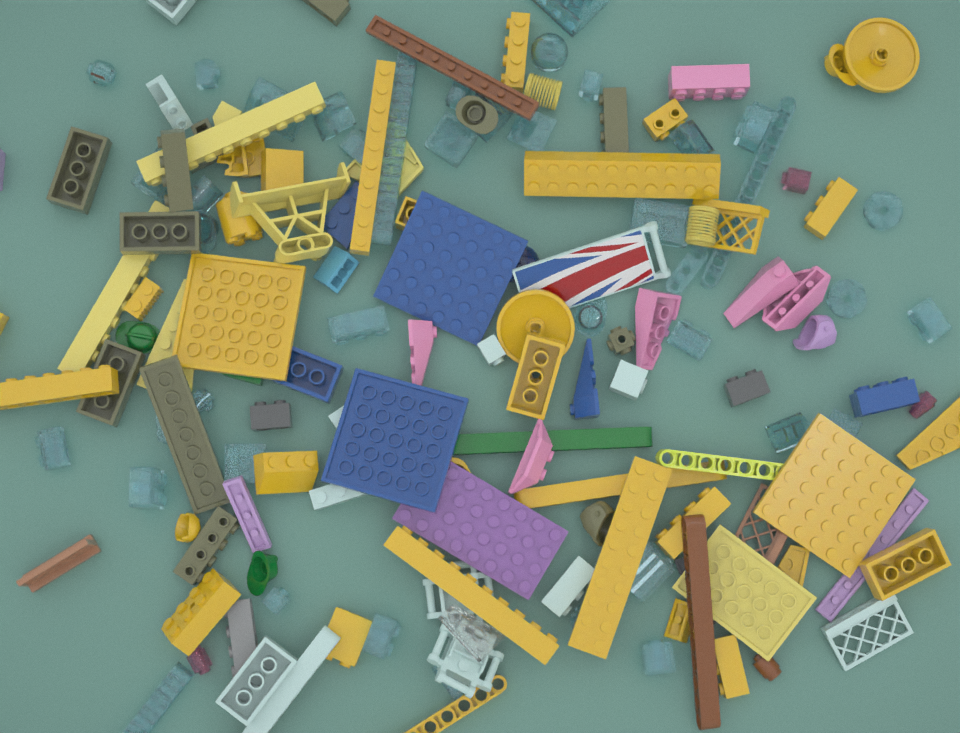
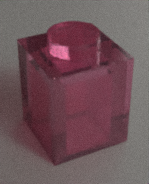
(796, 180)

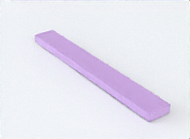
(895, 527)

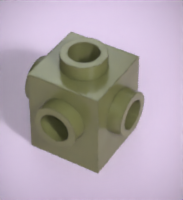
(617, 347)

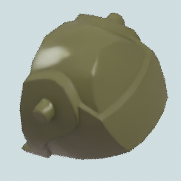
(597, 520)

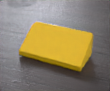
(678, 622)

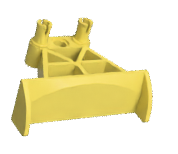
(289, 198)

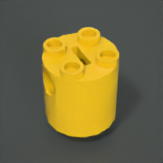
(238, 229)

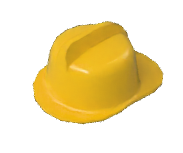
(835, 65)

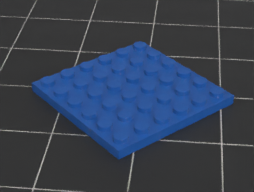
(450, 268)
(395, 440)

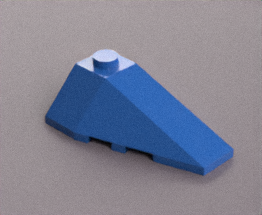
(585, 397)

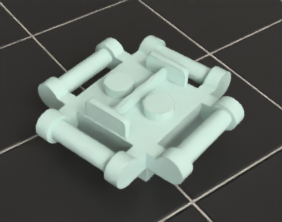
(445, 598)
(462, 665)

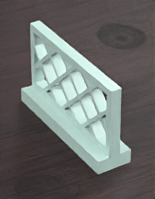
(855, 617)

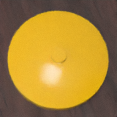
(881, 55)
(537, 313)

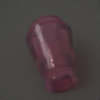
(926, 403)

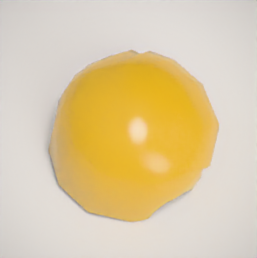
(187, 528)

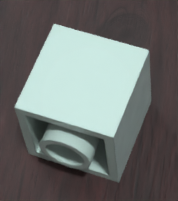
(628, 380)

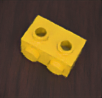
(664, 120)

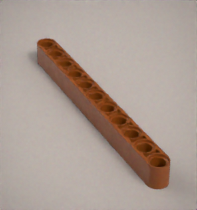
(700, 621)

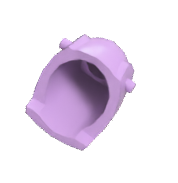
(816, 333)

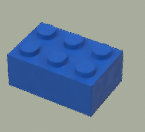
(312, 375)
(884, 397)

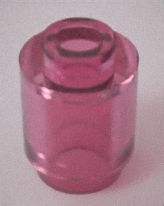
(199, 661)

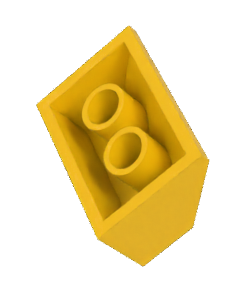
(285, 472)

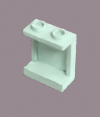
(169, 103)

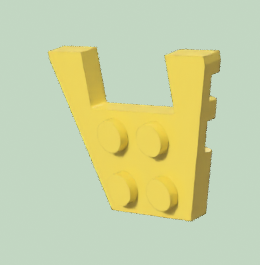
(411, 168)

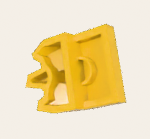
(244, 160)

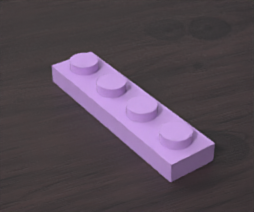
(247, 514)

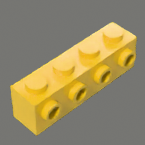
(517, 50)

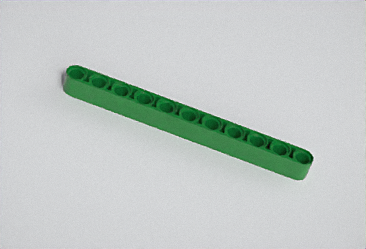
(561, 440)

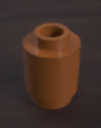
(767, 669)

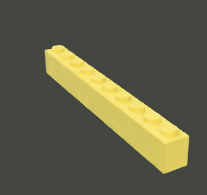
(241, 130)
(108, 307)

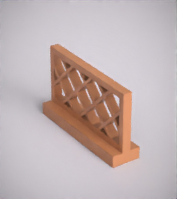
(778, 540)
(60, 564)

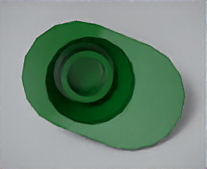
(137, 335)
(261, 571)

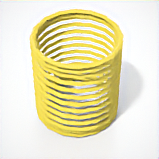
(546, 82)
(713, 212)

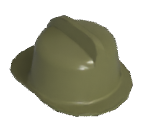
(477, 114)

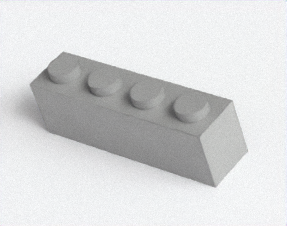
(242, 632)

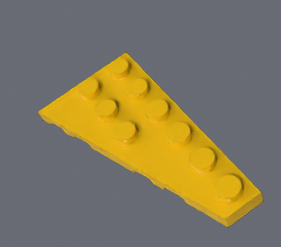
(935, 440)

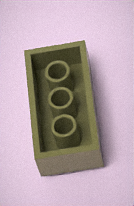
(79, 170)
(160, 233)
(111, 407)

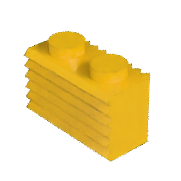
(143, 299)

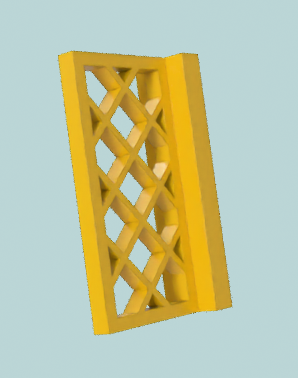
(735, 210)

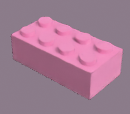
(709, 82)

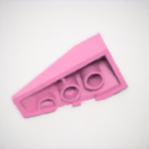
(765, 288)
(652, 318)
(421, 344)

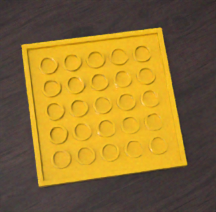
(239, 316)
(834, 495)

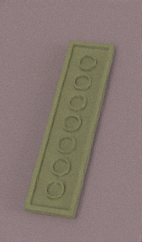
(185, 433)

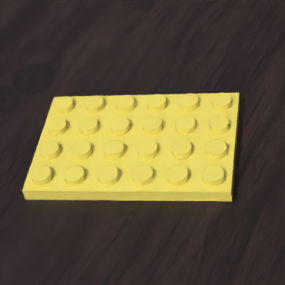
(751, 594)

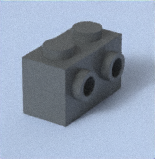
(746, 388)
(270, 416)

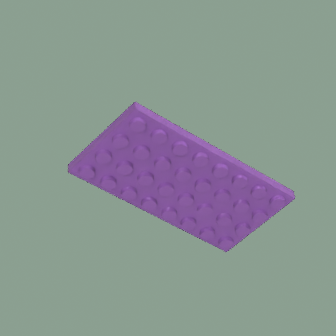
(488, 531)

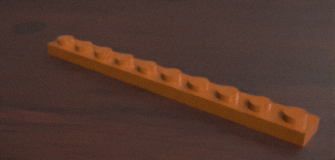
(452, 67)

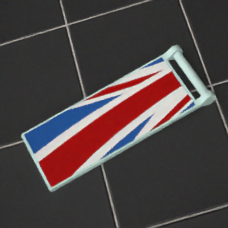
(597, 267)

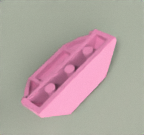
(799, 302)
(534, 459)

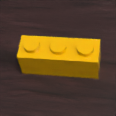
(829, 207)
(730, 667)

